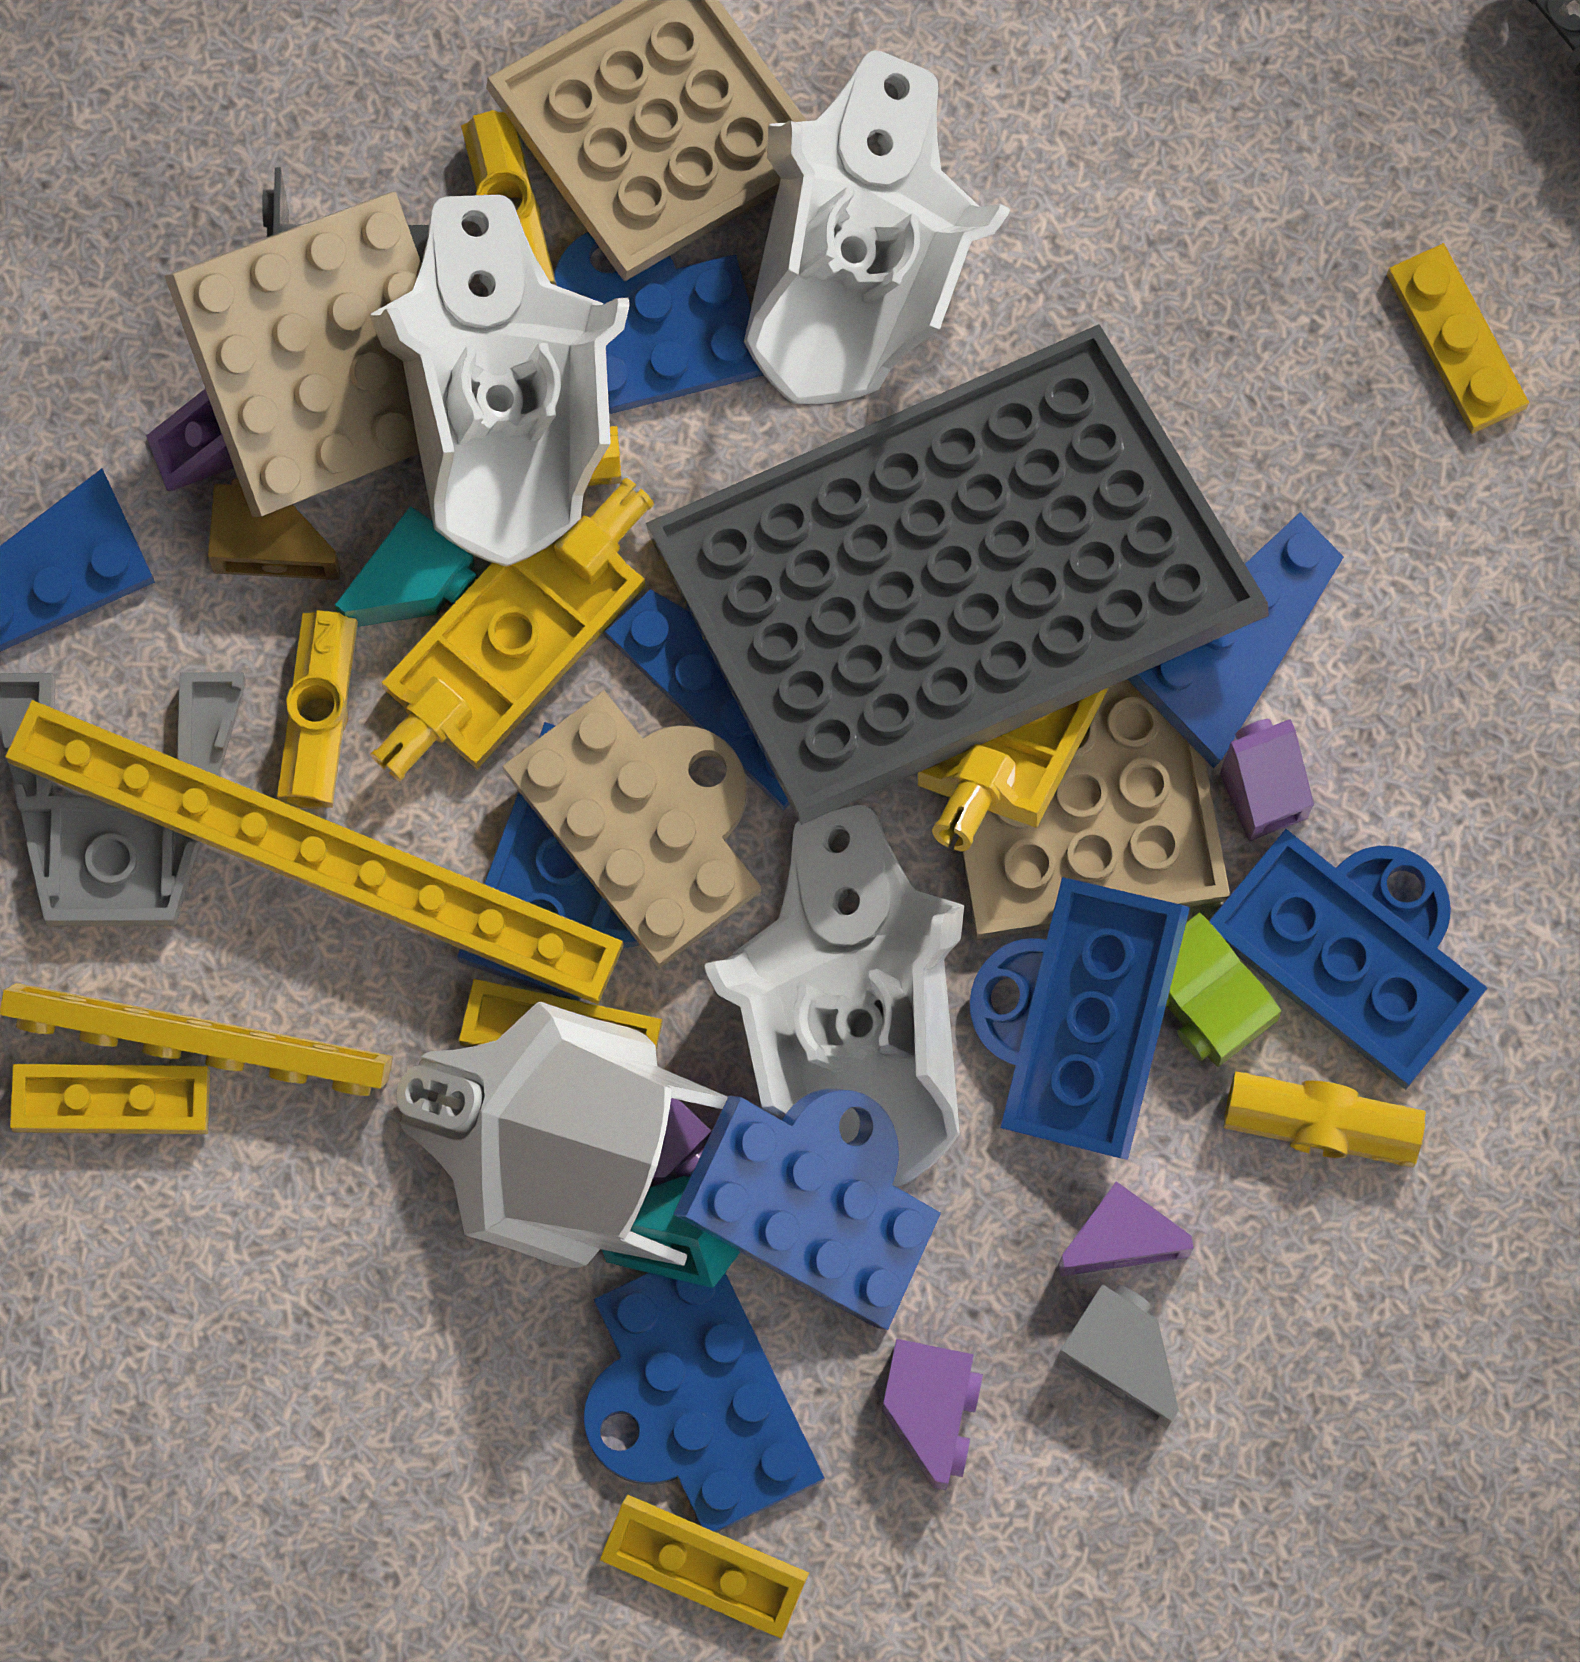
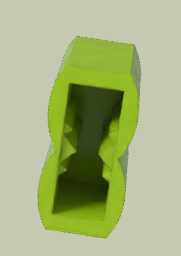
(1216, 996)

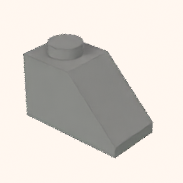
(1123, 1352)

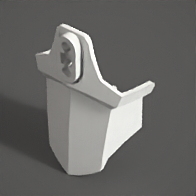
(858, 239)
(502, 383)
(853, 994)
(550, 1133)

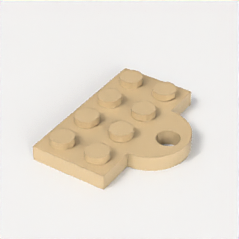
(641, 822)

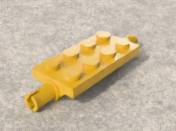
(512, 639)
(1009, 773)

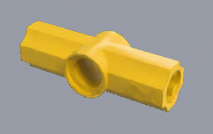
(502, 170)
(311, 747)
(1324, 1118)

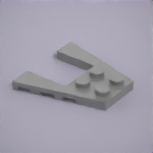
(99, 860)

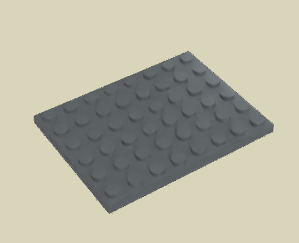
(954, 572)

